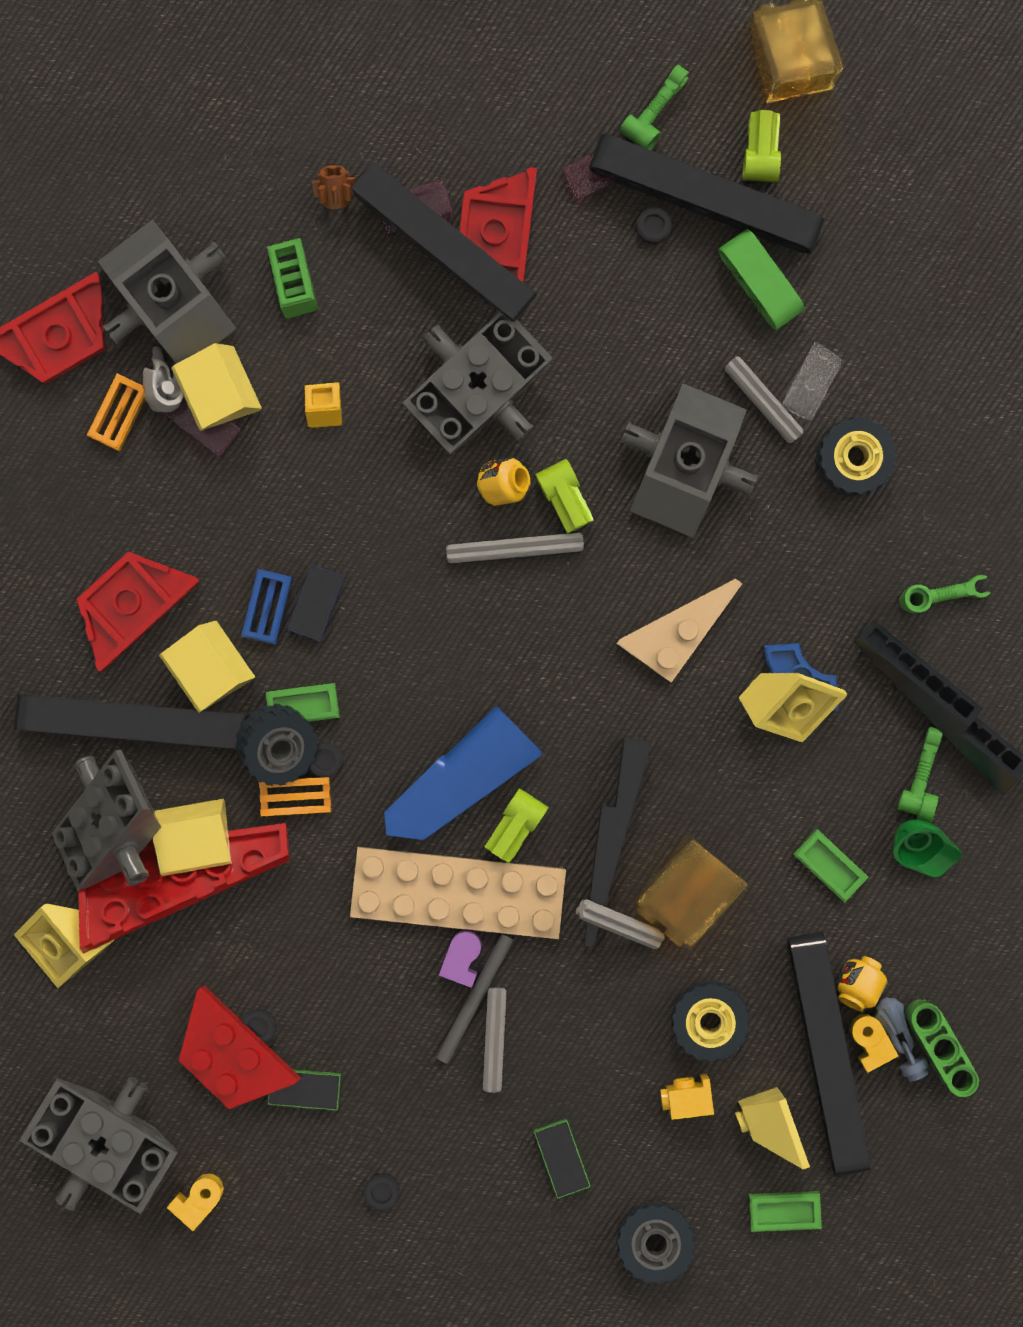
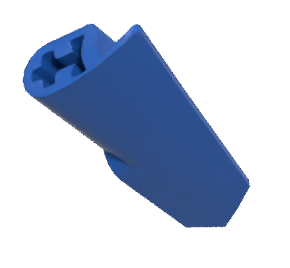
(467, 773)

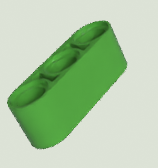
(761, 279)
(953, 1060)

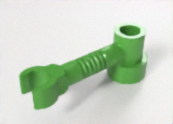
(640, 130)
(925, 597)
(917, 800)

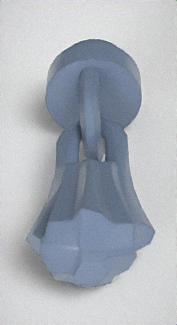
(892, 1017)

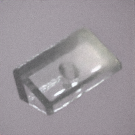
(812, 381)

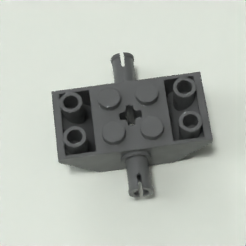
(185, 318)
(502, 356)
(681, 493)
(106, 824)
(67, 1133)

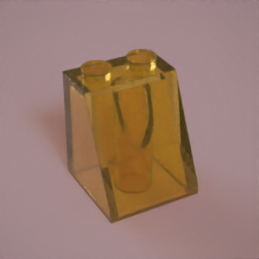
(794, 49)
(689, 893)

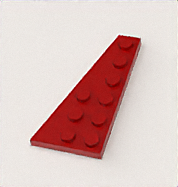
(116, 909)

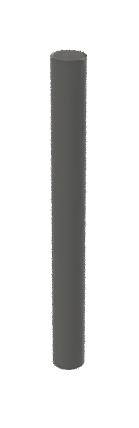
(474, 998)

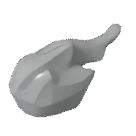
(159, 389)

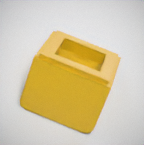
(323, 405)

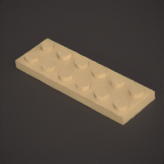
(458, 892)

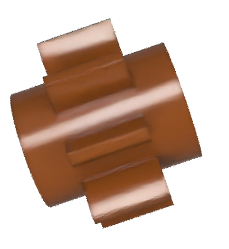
(333, 187)

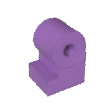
(462, 951)

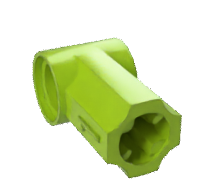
(762, 156)
(561, 488)
(519, 819)

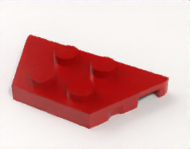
(500, 219)
(57, 332)
(128, 603)
(230, 1055)

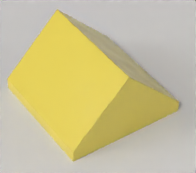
(216, 386)
(206, 665)
(192, 837)

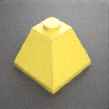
(790, 703)
(53, 942)
(772, 1125)

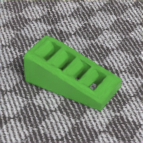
(299, 299)

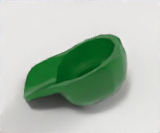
(924, 848)

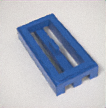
(274, 578)

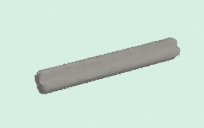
(515, 547)

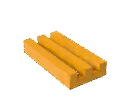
(134, 410)
(325, 795)

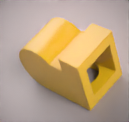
(872, 1037)
(202, 1199)

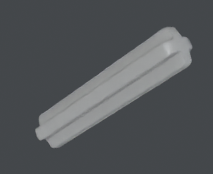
(763, 399)
(620, 924)
(494, 1040)

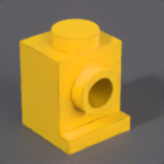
(688, 1098)

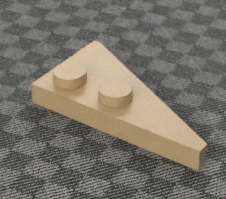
(674, 637)

